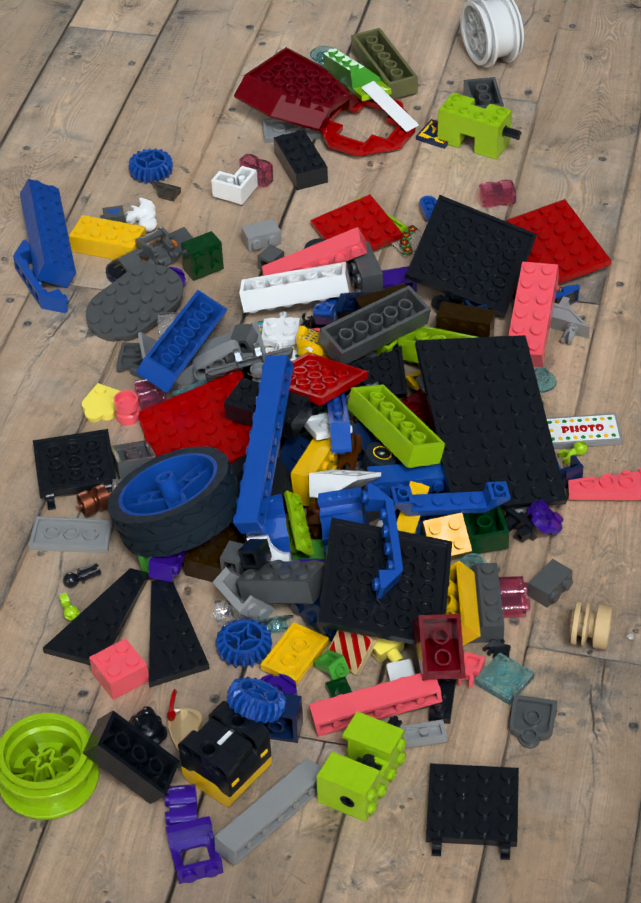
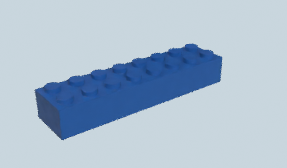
(47, 233)
(181, 341)

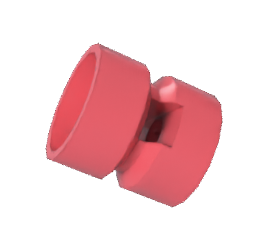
(126, 407)

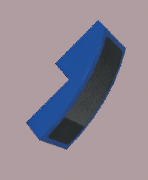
(568, 291)

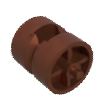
(92, 501)
(313, 521)

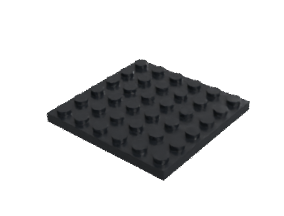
(471, 255)
(353, 561)

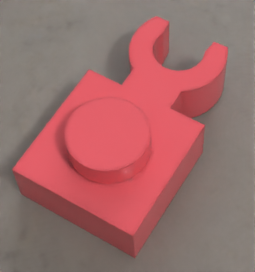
(473, 667)

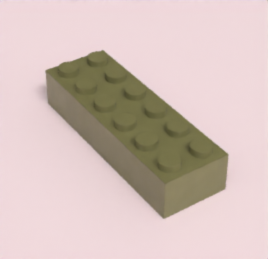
(384, 60)

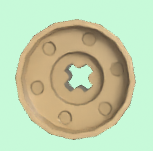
(591, 625)

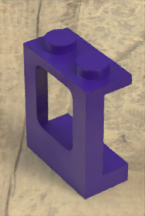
(189, 836)

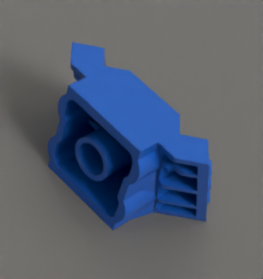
(341, 505)
(276, 524)

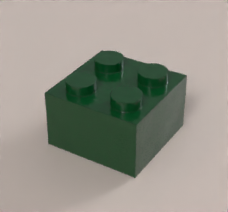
(202, 255)
(487, 531)

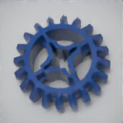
(150, 165)
(243, 642)
(256, 699)

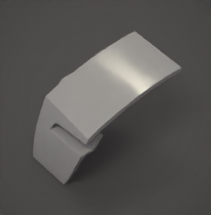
(212, 354)

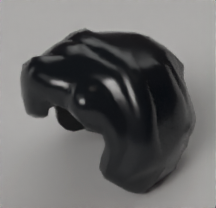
(149, 724)

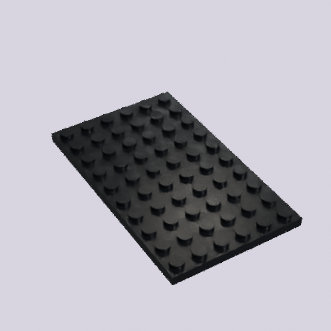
(490, 417)

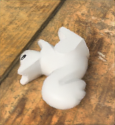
(144, 214)

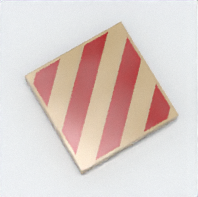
(355, 649)

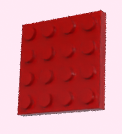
(365, 215)
(323, 378)

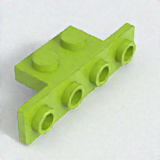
(297, 525)

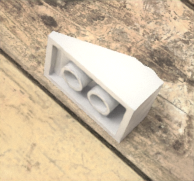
(338, 480)

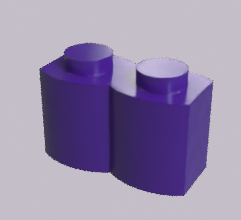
(181, 804)

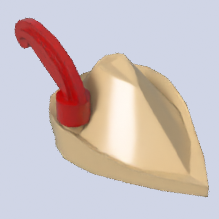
(182, 721)

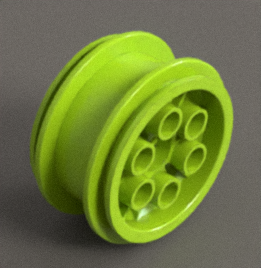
(48, 738)

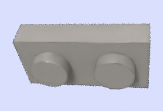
(425, 733)

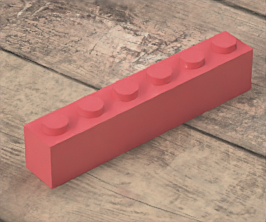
(331, 251)
(375, 701)

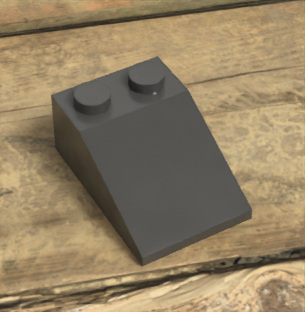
(131, 456)

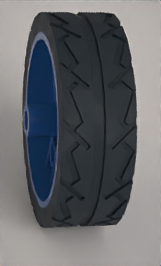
(175, 501)

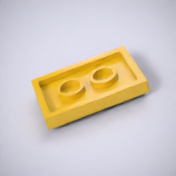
(295, 652)

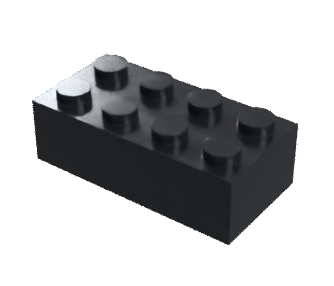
(300, 160)
(241, 406)
(131, 757)

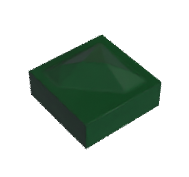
(338, 687)

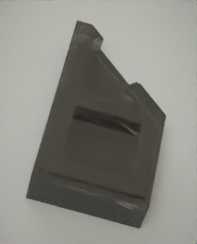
(166, 191)

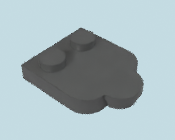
(532, 720)

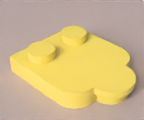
(100, 403)

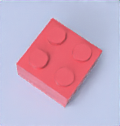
(119, 668)

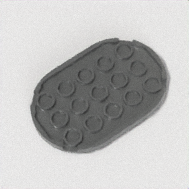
(133, 302)

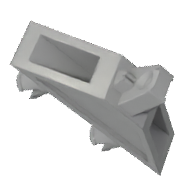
(568, 321)

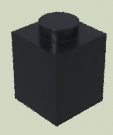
(255, 553)

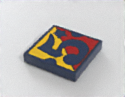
(429, 135)

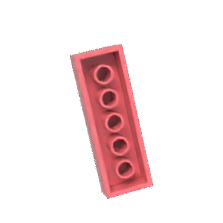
(535, 307)

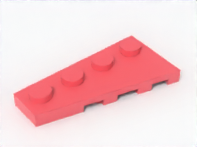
(608, 487)

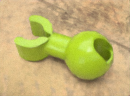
(579, 448)
(70, 611)

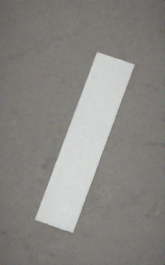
(390, 106)

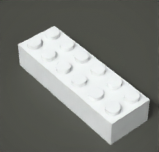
(294, 287)

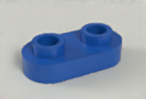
(427, 205)

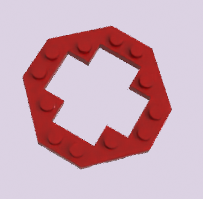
(374, 143)

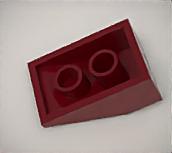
(439, 646)

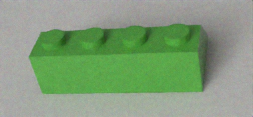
(347, 69)

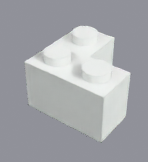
(235, 187)

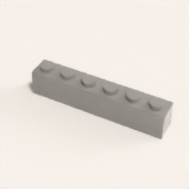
(268, 812)

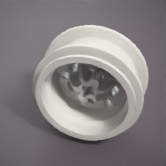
(491, 30)

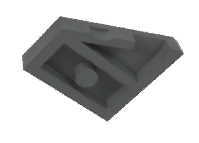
(129, 355)

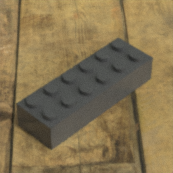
(374, 325)

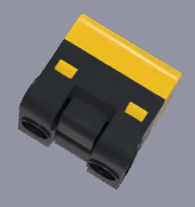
(225, 754)

